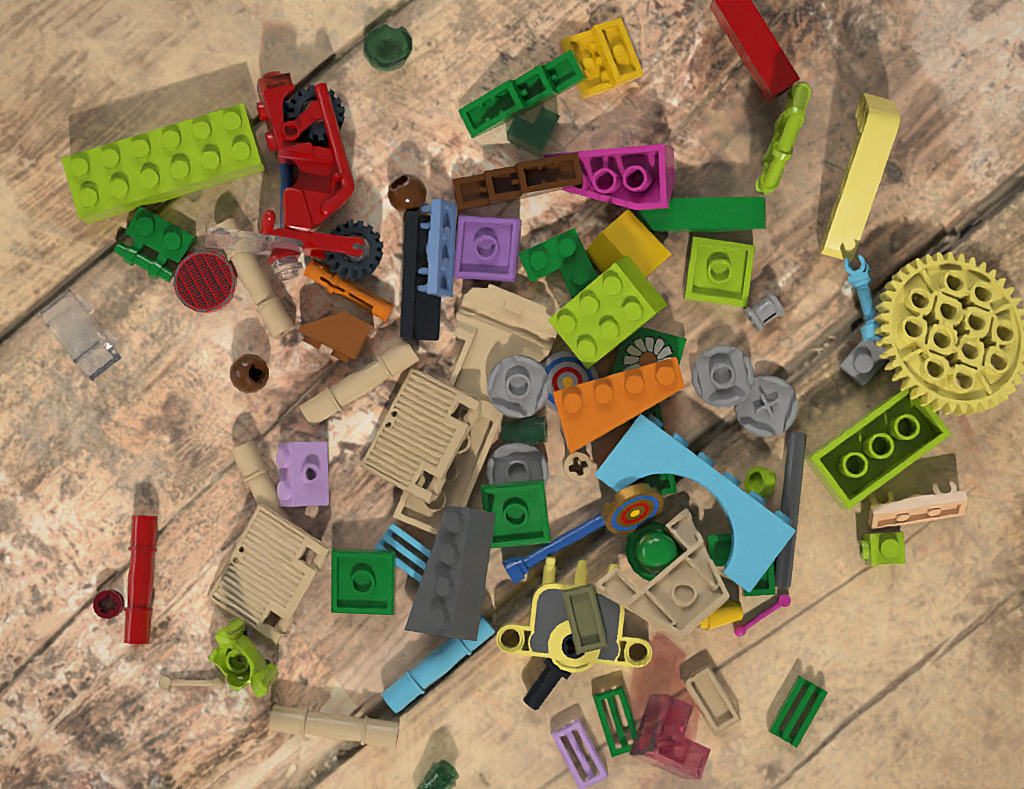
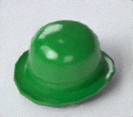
(651, 550)

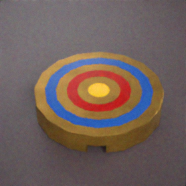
(632, 508)

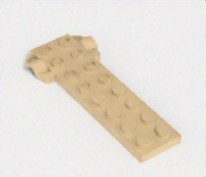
(493, 328)

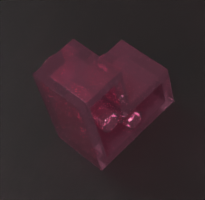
(662, 739)

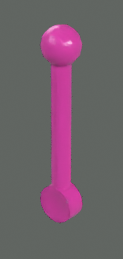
(783, 600)

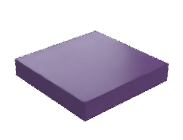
(487, 248)

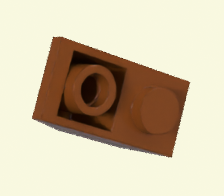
(339, 332)

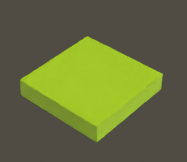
(719, 272)

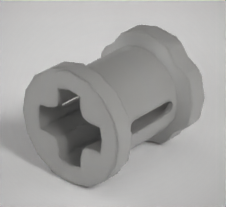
(764, 311)

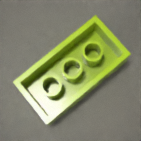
(876, 447)

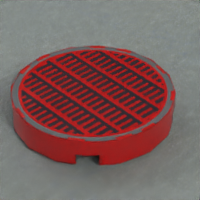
(205, 281)

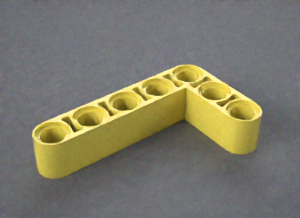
(877, 128)

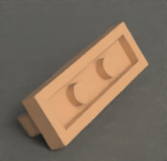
(917, 508)

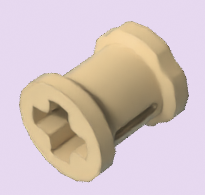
(586, 470)

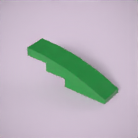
(522, 94)
(707, 215)

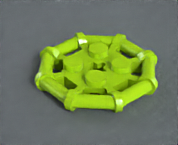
(784, 138)

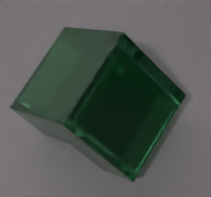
(536, 136)

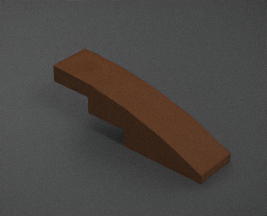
(517, 181)

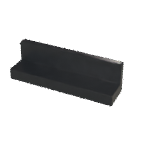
(418, 309)

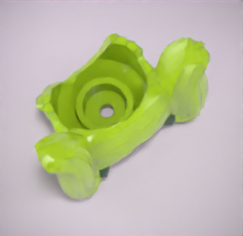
(253, 667)

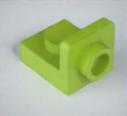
(882, 548)

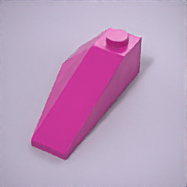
(627, 175)

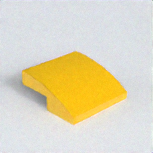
(605, 57)

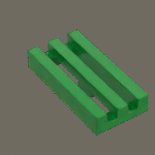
(608, 694)
(809, 716)

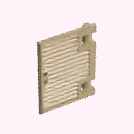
(420, 434)
(268, 572)

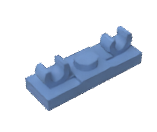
(440, 248)

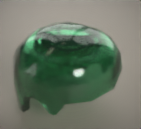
(387, 47)

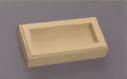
(711, 699)

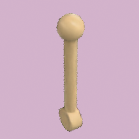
(166, 682)

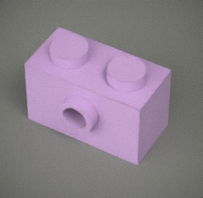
(303, 474)

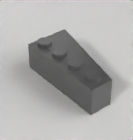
(455, 576)

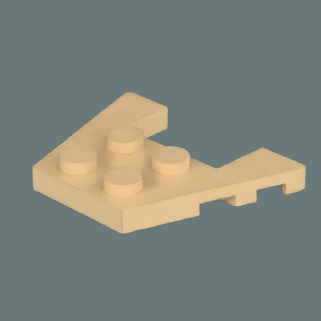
(678, 595)

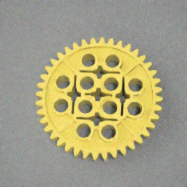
(994, 313)

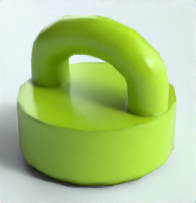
(761, 481)

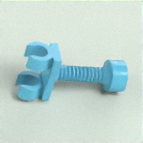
(861, 279)

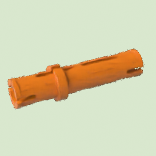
(349, 290)

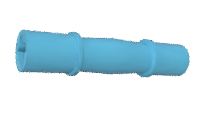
(433, 667)

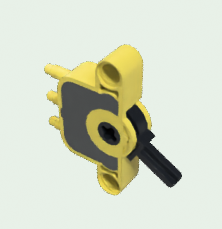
(550, 630)

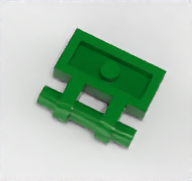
(158, 235)

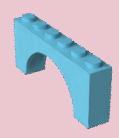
(755, 530)

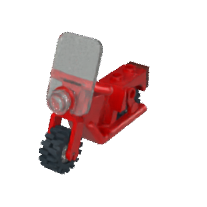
(317, 195)

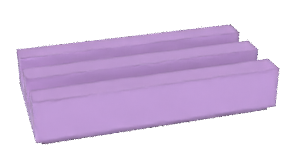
(567, 729)

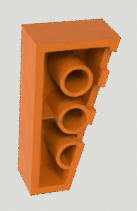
(607, 402)

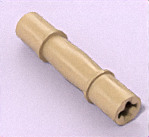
(259, 288)
(359, 383)
(256, 475)
(334, 726)

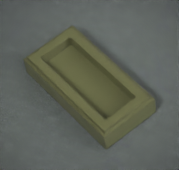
(584, 618)

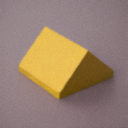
(631, 238)

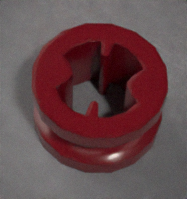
(99, 610)

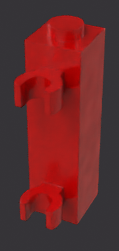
(756, 46)

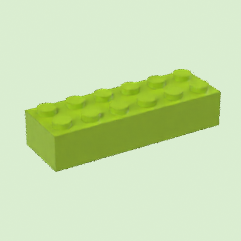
(163, 164)

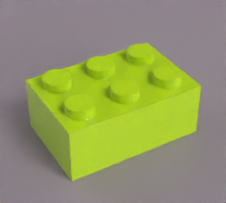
(607, 312)

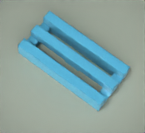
(405, 567)

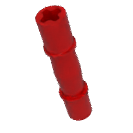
(140, 579)

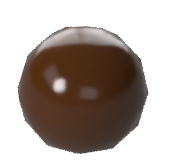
(407, 193)
(249, 373)

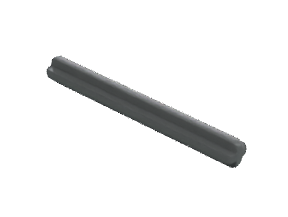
(790, 505)

